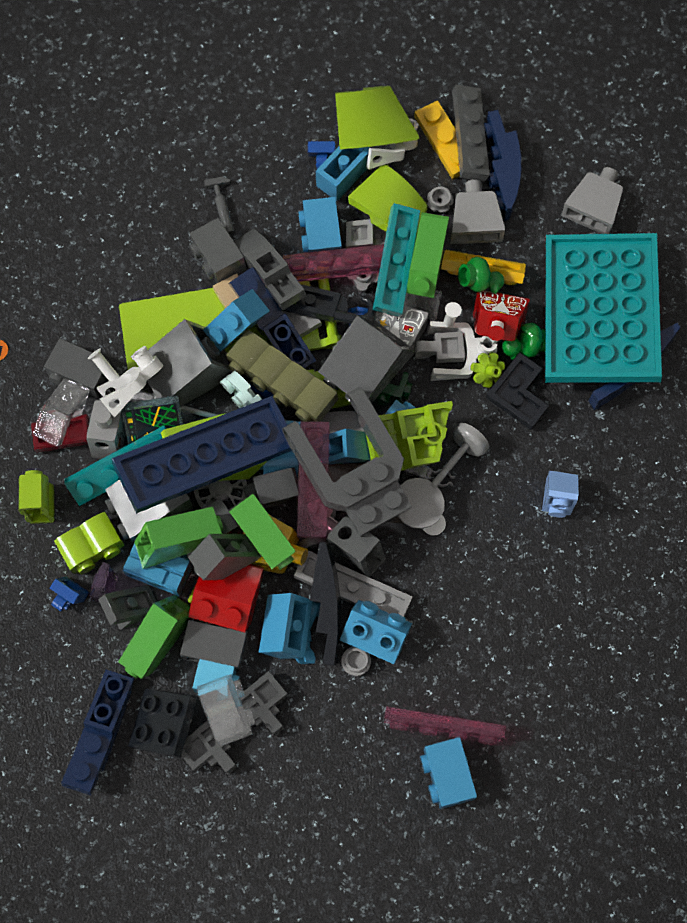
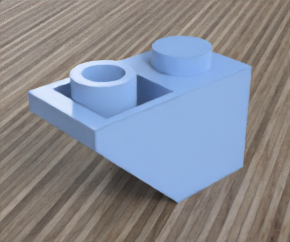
(560, 493)

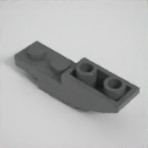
(270, 268)

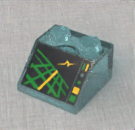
(148, 415)

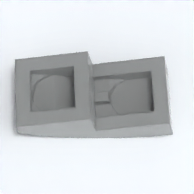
(363, 233)

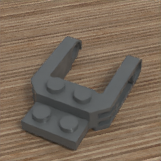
(367, 493)

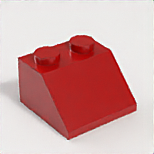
(228, 600)

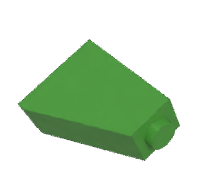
(427, 255)
(263, 532)
(175, 535)
(155, 636)

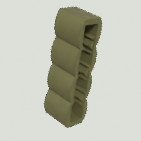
(282, 377)

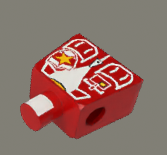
(499, 315)

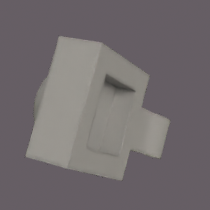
(446, 347)

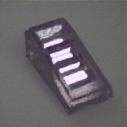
(103, 582)

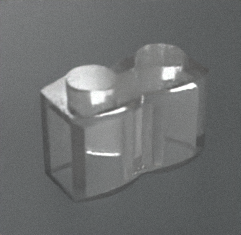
(225, 710)

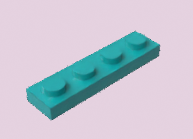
(396, 260)
(100, 475)

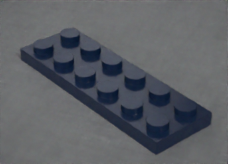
(202, 454)

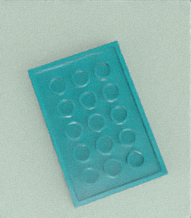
(602, 308)

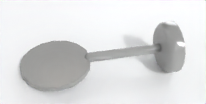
(425, 495)

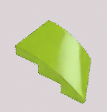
(372, 118)
(383, 190)
(417, 433)

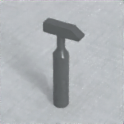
(221, 202)

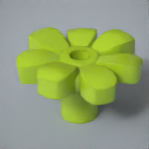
(487, 369)

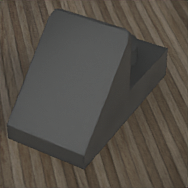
(274, 487)
(127, 605)

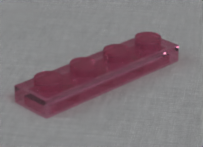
(335, 263)
(311, 511)
(430, 723)

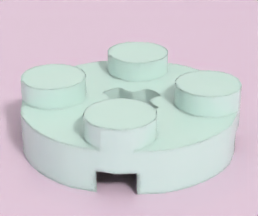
(240, 387)

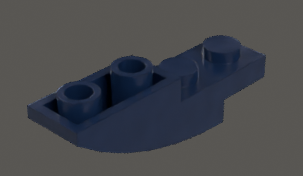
(506, 163)
(275, 325)
(99, 732)

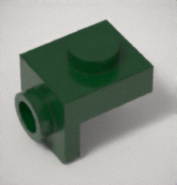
(394, 392)

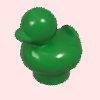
(478, 277)
(530, 342)

